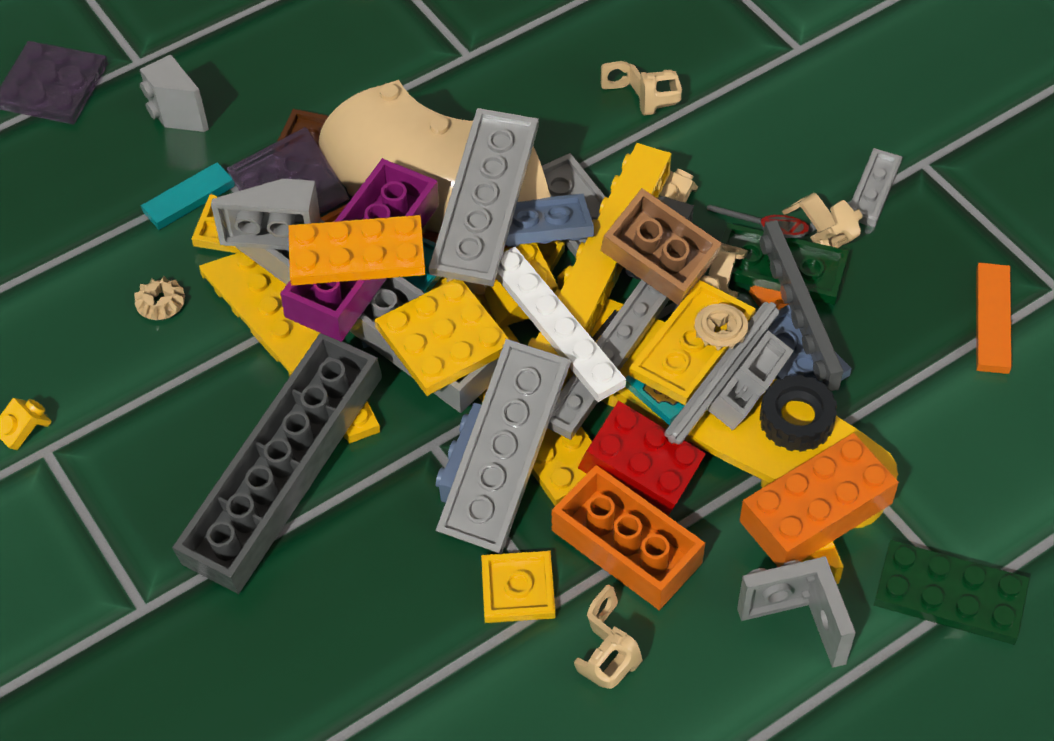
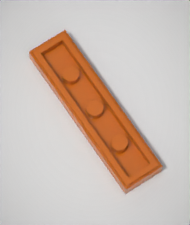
(993, 318)

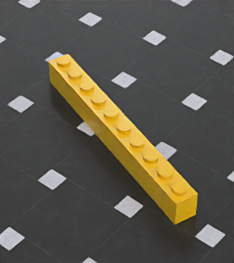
(594, 273)

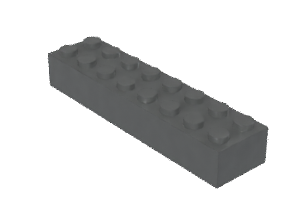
(278, 463)

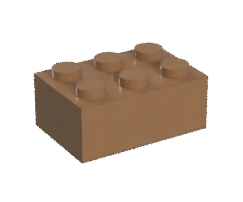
(660, 246)

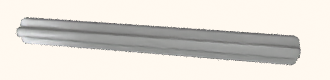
(720, 375)

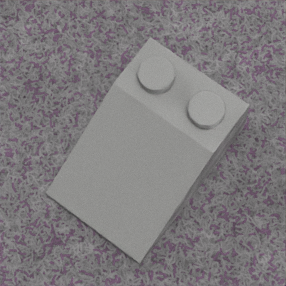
(263, 212)

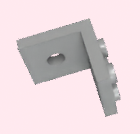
(797, 586)

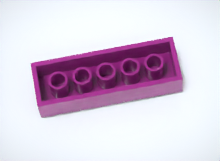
(384, 194)

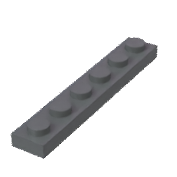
(803, 311)

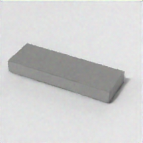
(875, 185)

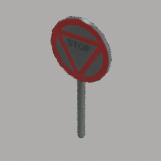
(790, 226)

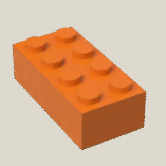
(818, 501)
(627, 537)

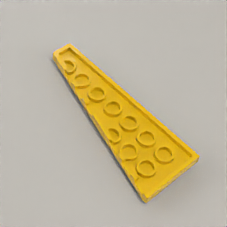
(257, 301)

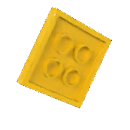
(442, 335)

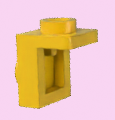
(19, 420)

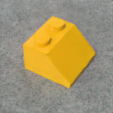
(500, 302)

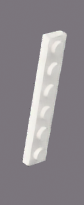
(559, 326)

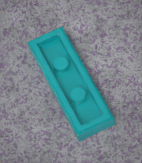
(187, 196)

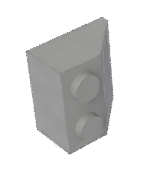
(173, 96)

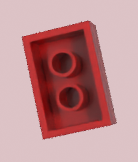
(642, 457)

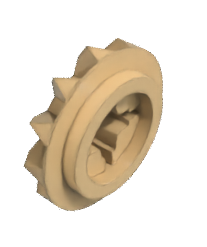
(166, 306)
(718, 315)

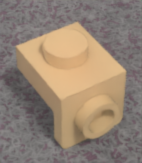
(679, 186)

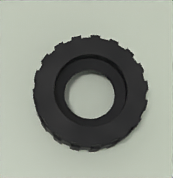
(796, 436)

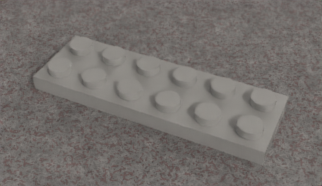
(484, 197)
(503, 446)

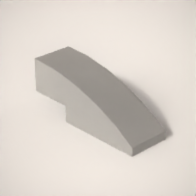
(750, 380)

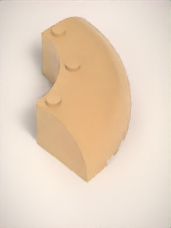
(399, 129)

